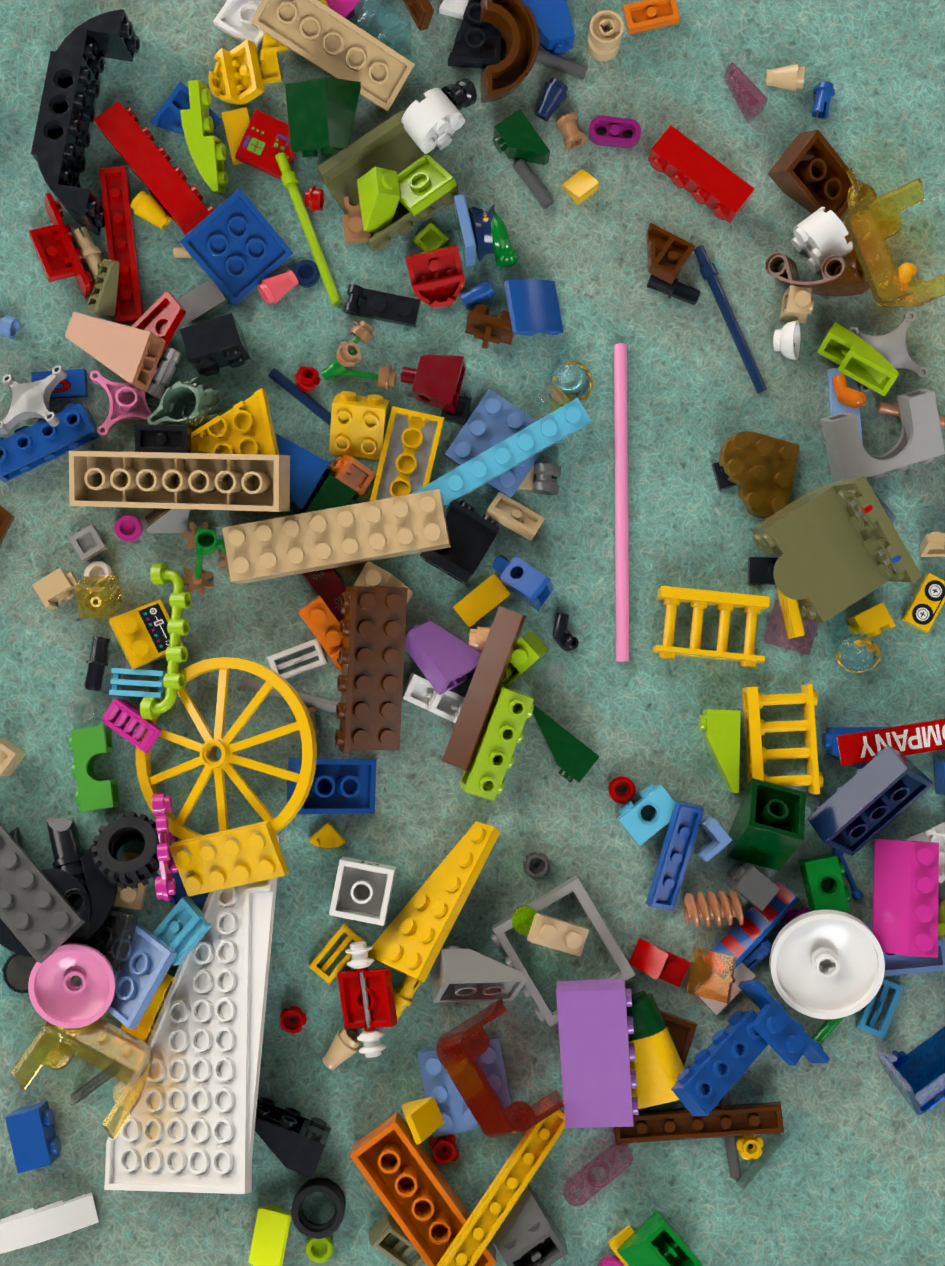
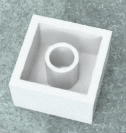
(362, 891)

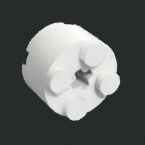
(432, 121)
(821, 237)

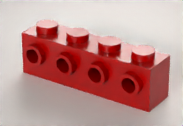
(700, 174)

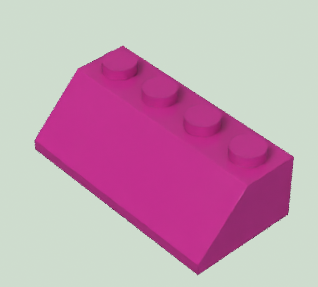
(906, 896)

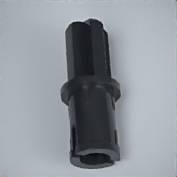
(676, 290)
(96, 663)

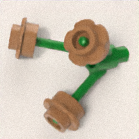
(350, 354)

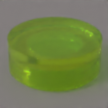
(523, 918)

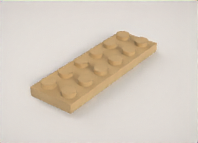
(336, 47)

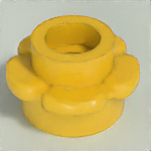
(746, 1153)

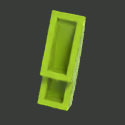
(858, 359)

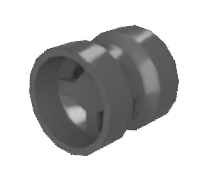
(546, 479)

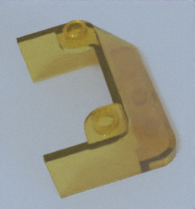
(868, 230)
(100, 1046)

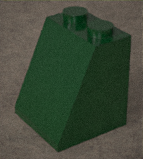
(321, 115)
(768, 825)

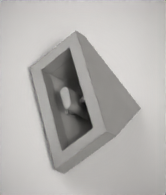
(165, 520)

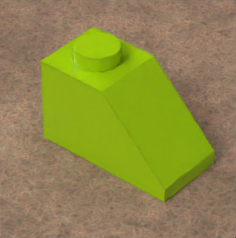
(378, 198)

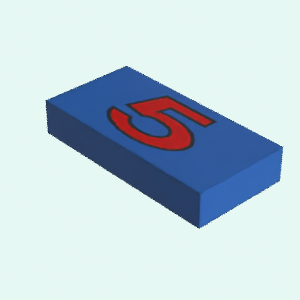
(71, 387)

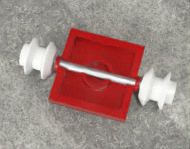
(366, 999)

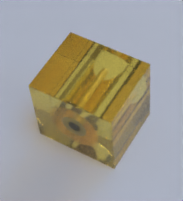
(98, 596)

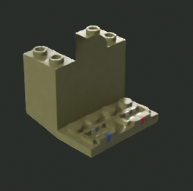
(834, 548)

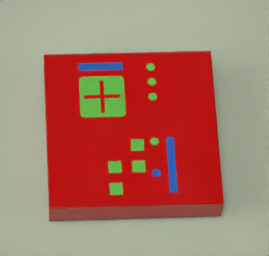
(263, 141)

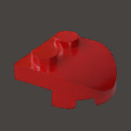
(436, 275)

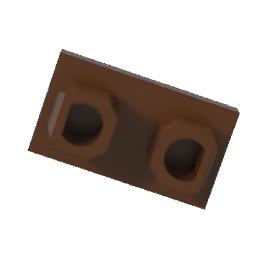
(489, 327)

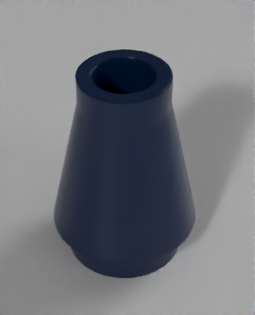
(551, 98)

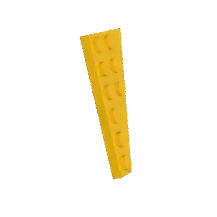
(240, 430)
(426, 920)

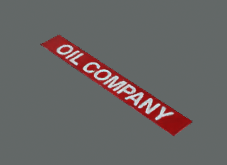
(907, 739)

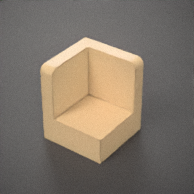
(9, 757)

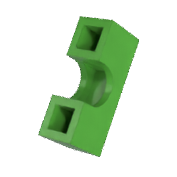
(86, 746)

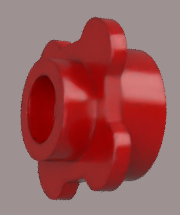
(440, 1156)

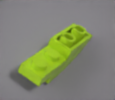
(206, 150)

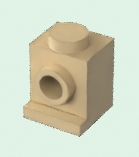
(796, 304)
(56, 588)

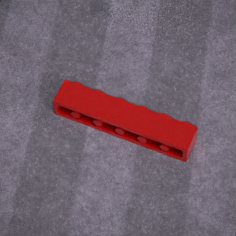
(153, 166)

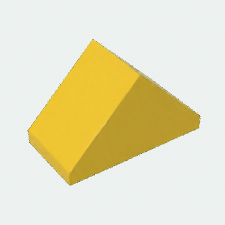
(422, 1118)

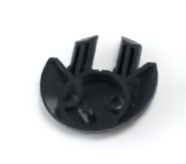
(74, 877)

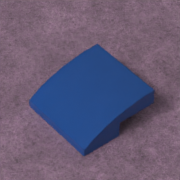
(533, 307)

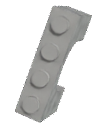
(919, 440)

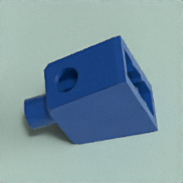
(531, 587)

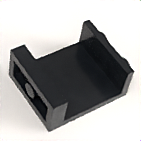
(469, 541)

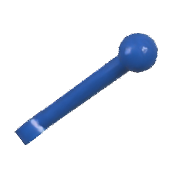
(856, 894)

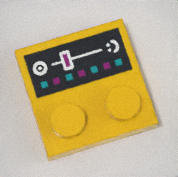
(143, 633)

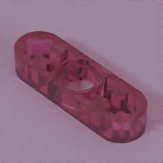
(576, 1179)

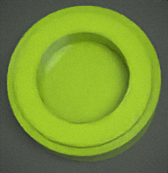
(319, 1249)

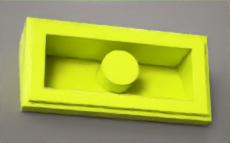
(269, 1236)

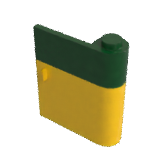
(655, 1054)

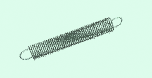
(783, 1138)

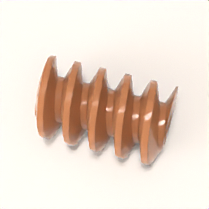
(712, 908)

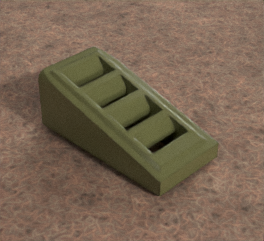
(104, 292)
(383, 1233)

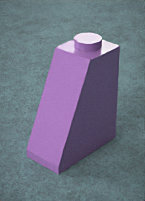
(441, 656)

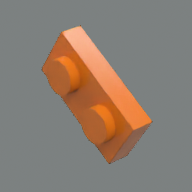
(650, 15)

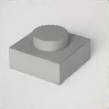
(88, 543)

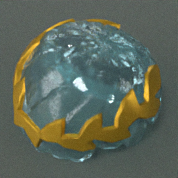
(573, 379)
(857, 652)

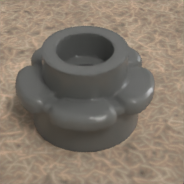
(533, 858)

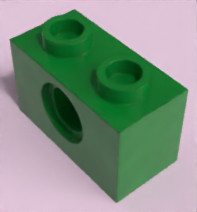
(813, 873)

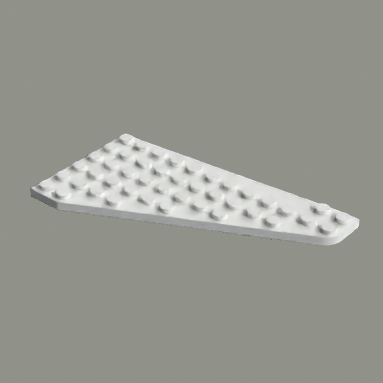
(206, 1047)

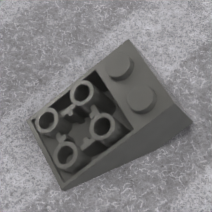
(528, 1234)

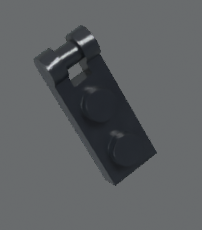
(382, 306)

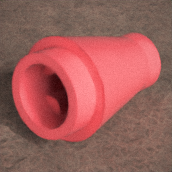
(276, 287)

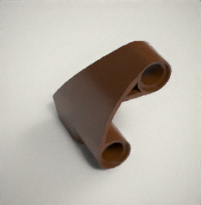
(836, 281)

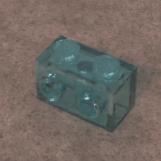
(383, 23)

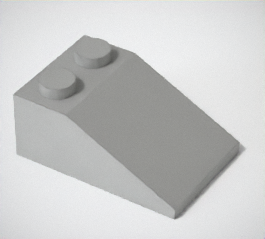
(472, 977)

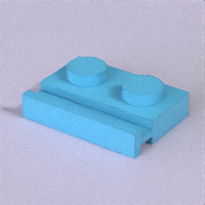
(183, 928)

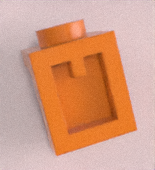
(352, 473)

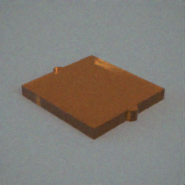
(711, 975)

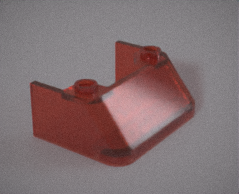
(458, 1053)

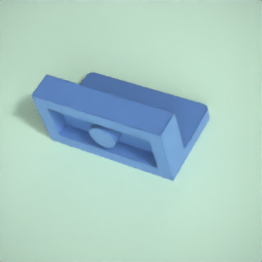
(717, 841)

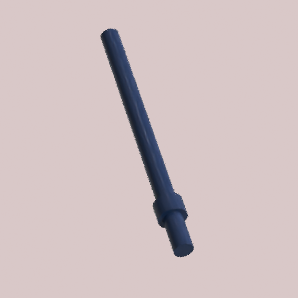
(709, 273)

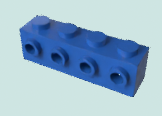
(42, 443)
(720, 1064)

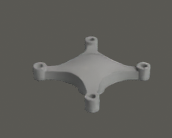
(893, 347)
(31, 399)

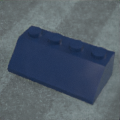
(869, 801)

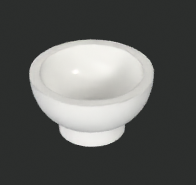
(785, 339)

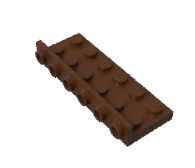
(371, 668)

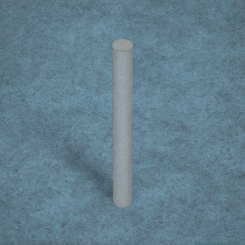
(309, 700)

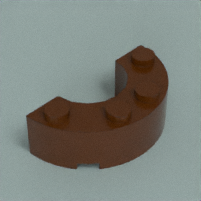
(521, 42)

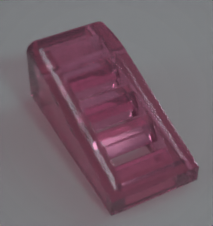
(746, 94)

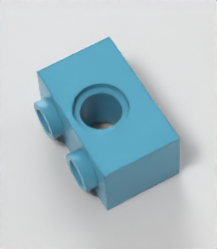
(641, 829)

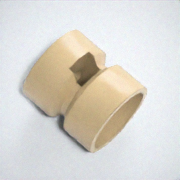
(605, 35)

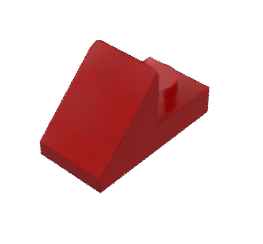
(659, 962)

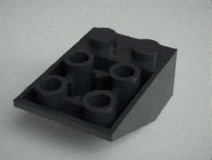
(290, 1136)

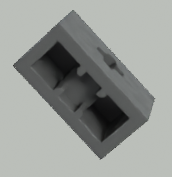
(751, 884)

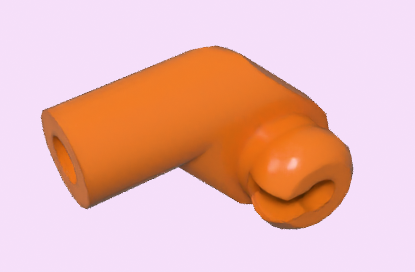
(846, 395)

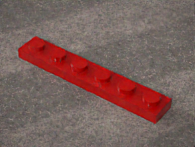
(122, 242)

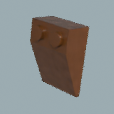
(813, 174)

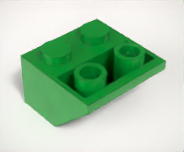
(657, 1245)

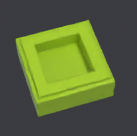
(430, 238)

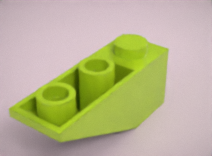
(526, 653)

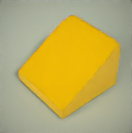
(581, 186)

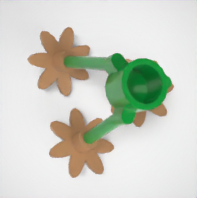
(206, 544)

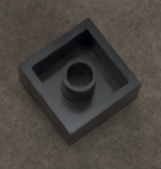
(215, 344)

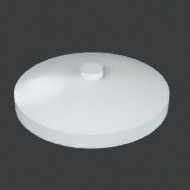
(827, 964)

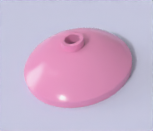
(65, 1001)

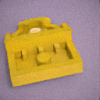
(236, 74)

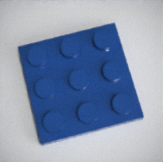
(236, 247)

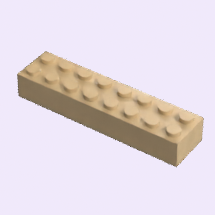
(180, 480)
(336, 537)

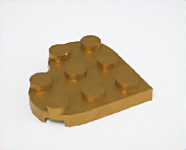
(761, 469)

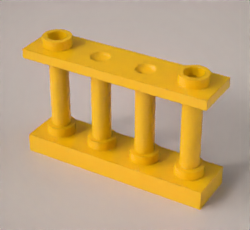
(725, 604)
(756, 727)

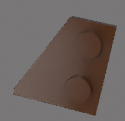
(666, 253)

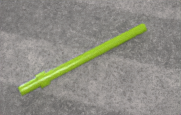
(290, 182)

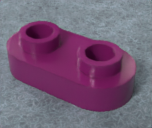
(614, 131)

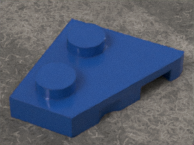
(169, 114)

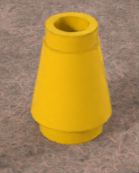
(150, 210)

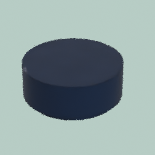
(306, 273)

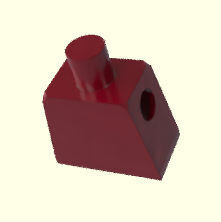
(437, 380)

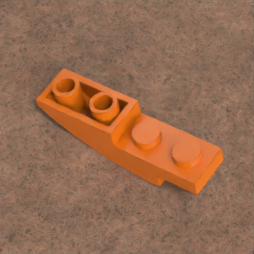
(324, 627)

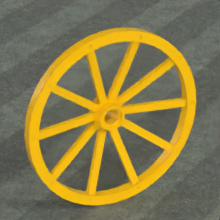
(229, 750)

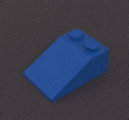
(338, 786)

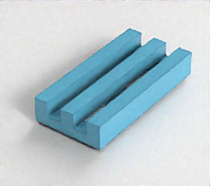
(116, 682)

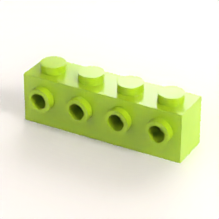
(498, 743)

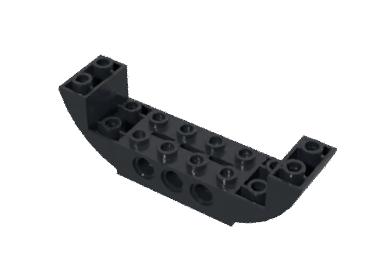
(69, 109)

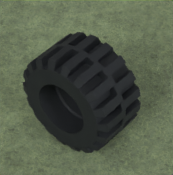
(113, 837)

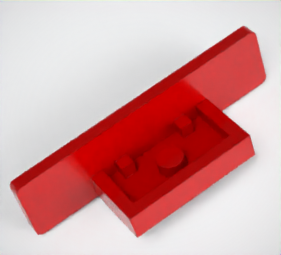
(56, 250)

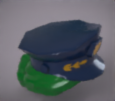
(492, 237)

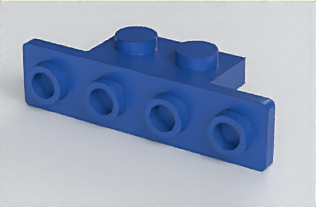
(780, 1029)

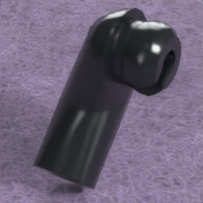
(562, 635)

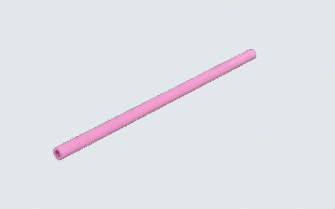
(621, 502)

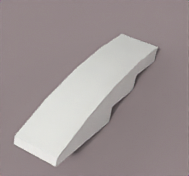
(422, 693)
(46, 1222)

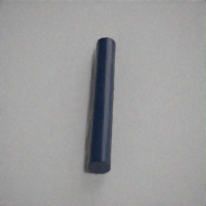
(300, 395)

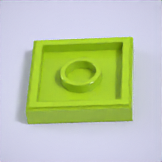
(423, 184)

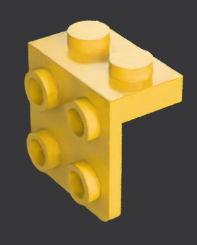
(358, 425)

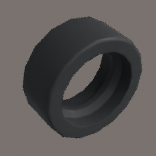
(311, 1229)

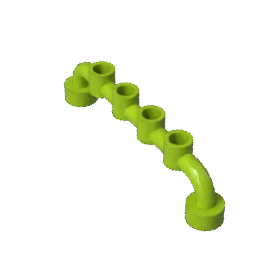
(173, 681)

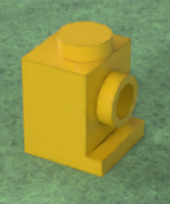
(871, 621)

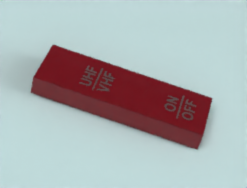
(329, 587)

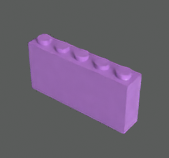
(596, 1053)

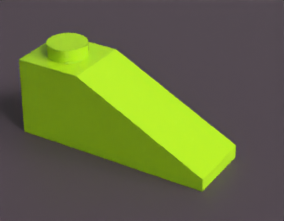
(722, 738)

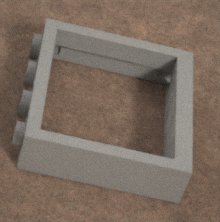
(514, 961)

